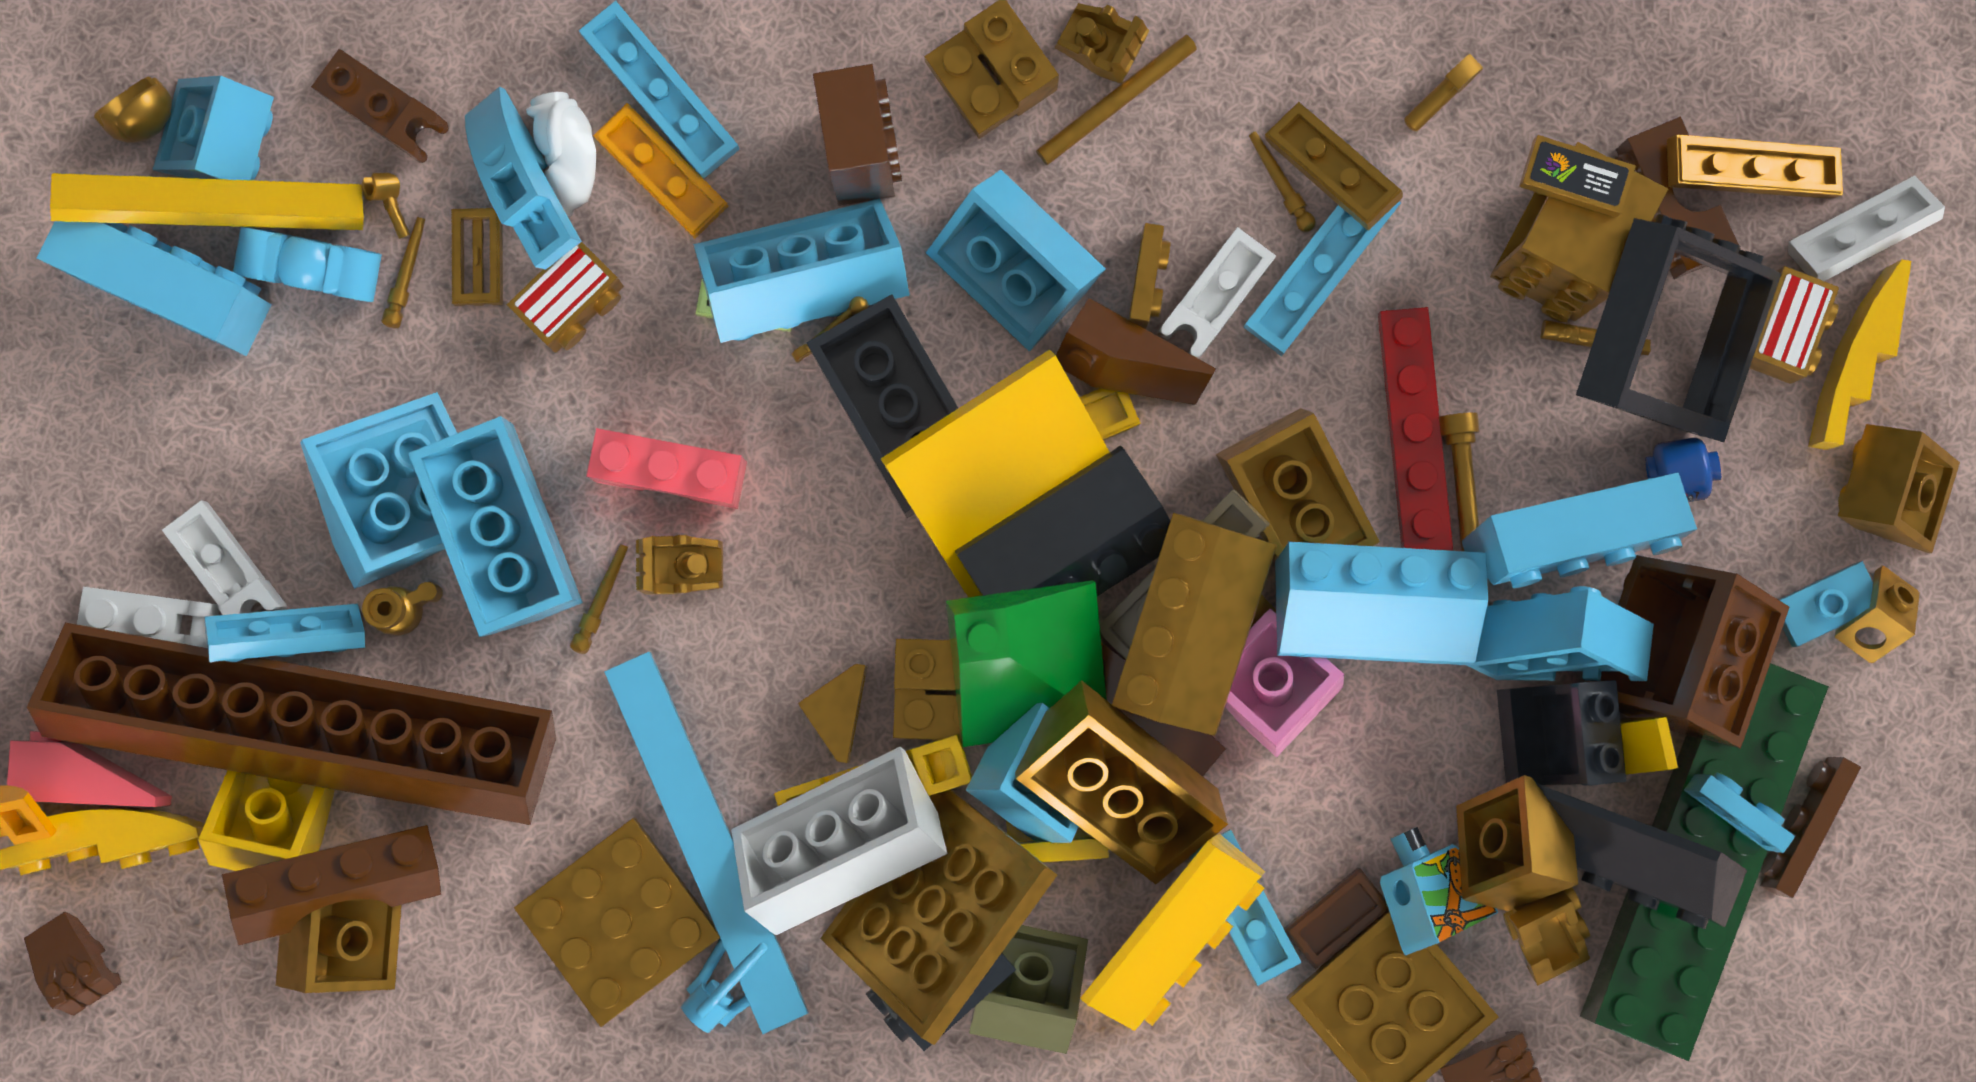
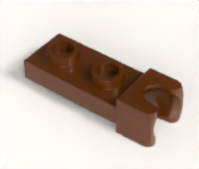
(377, 103)

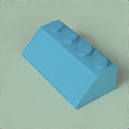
(801, 270)
(495, 527)
(1584, 530)
(1380, 603)

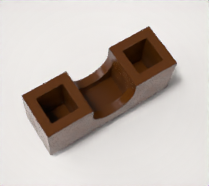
(1649, 156)

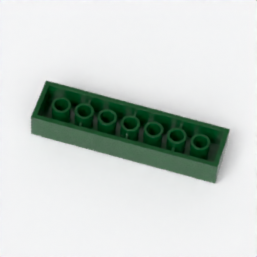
(1660, 969)

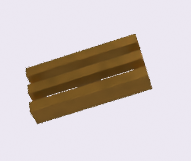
(478, 297)

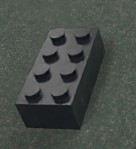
(882, 381)

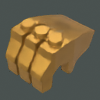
(1102, 40)
(678, 564)

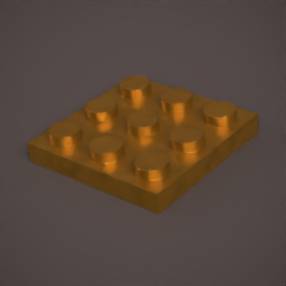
(617, 922)
(1391, 1011)

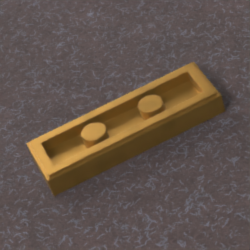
(1334, 166)

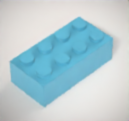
(159, 279)

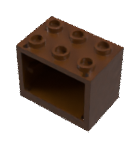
(1706, 648)

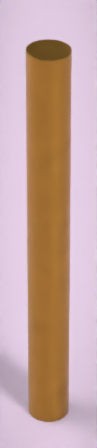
(1116, 99)

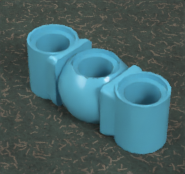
(307, 263)

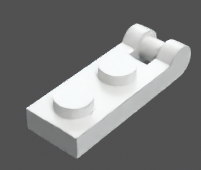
(144, 615)

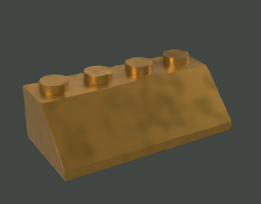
(1194, 625)
(1120, 784)

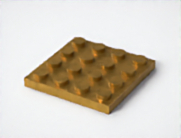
(943, 925)

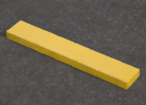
(205, 202)

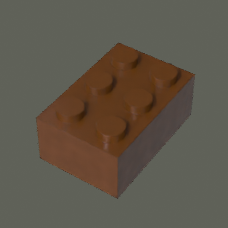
(857, 134)

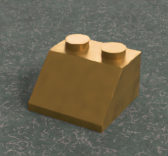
(1898, 486)
(1513, 847)
(341, 949)

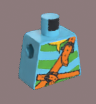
(1427, 894)

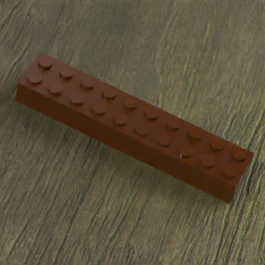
(295, 723)

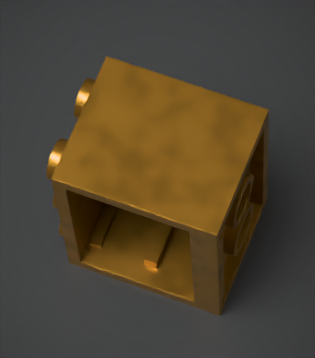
(1571, 253)

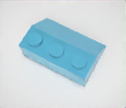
(1014, 259)

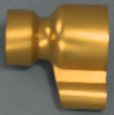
(397, 609)

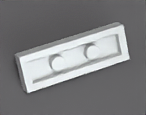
(1866, 229)

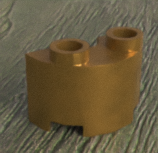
(1550, 934)

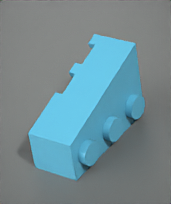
(1563, 634)

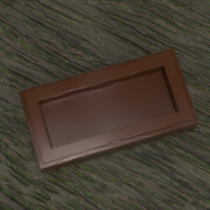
(1336, 918)

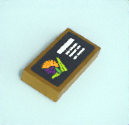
(1577, 176)

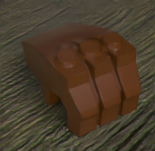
(69, 964)
(1494, 1061)

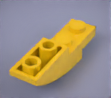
(109, 833)

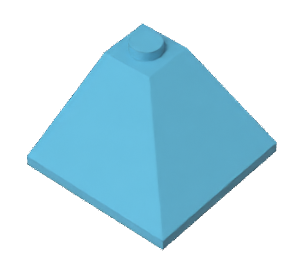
(372, 489)

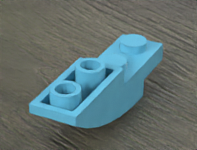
(514, 179)

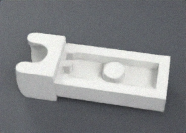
(1219, 291)
(221, 562)

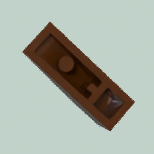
(1128, 359)

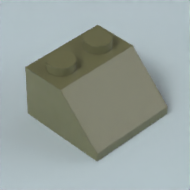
(1041, 997)

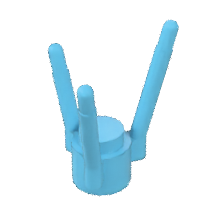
(710, 1002)

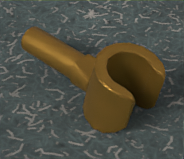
(386, 188)

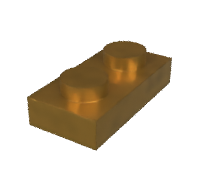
(1152, 256)

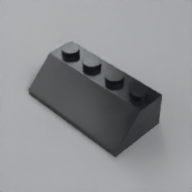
(1083, 530)
(1650, 862)

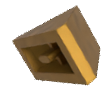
(836, 709)

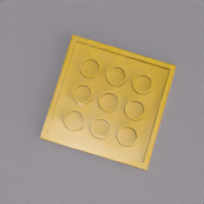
(995, 457)

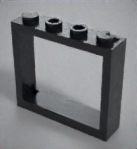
(1728, 343)

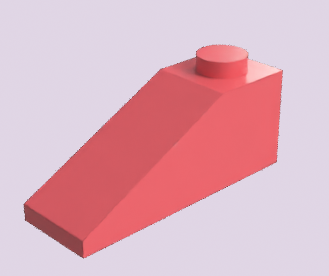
(76, 775)

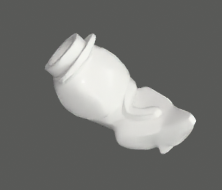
(568, 147)

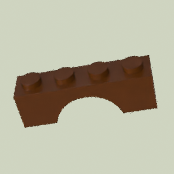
(278, 894)

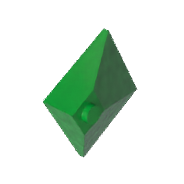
(1021, 653)

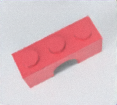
(667, 468)

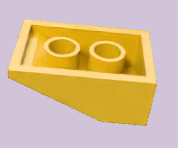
(263, 821)

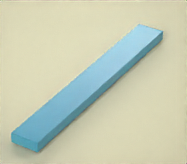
(703, 837)

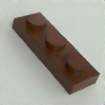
(1809, 824)

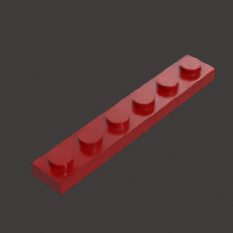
(1415, 429)

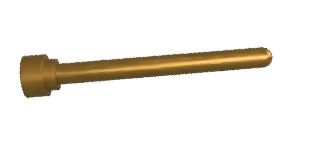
(1459, 433)

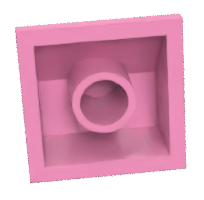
(1279, 694)

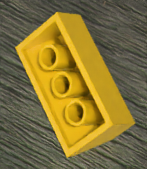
(1174, 933)

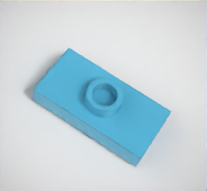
(1827, 604)

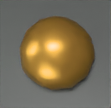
(136, 112)

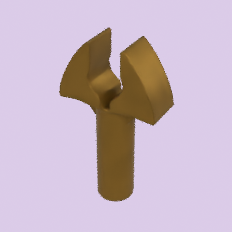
(1453, 83)

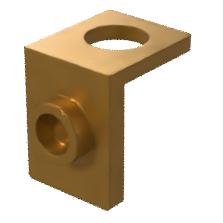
(1891, 610)

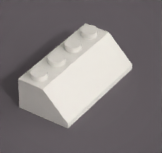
(836, 842)

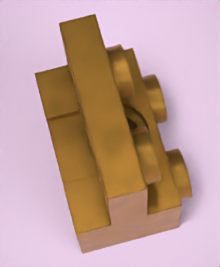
(1011, 55)
(922, 667)

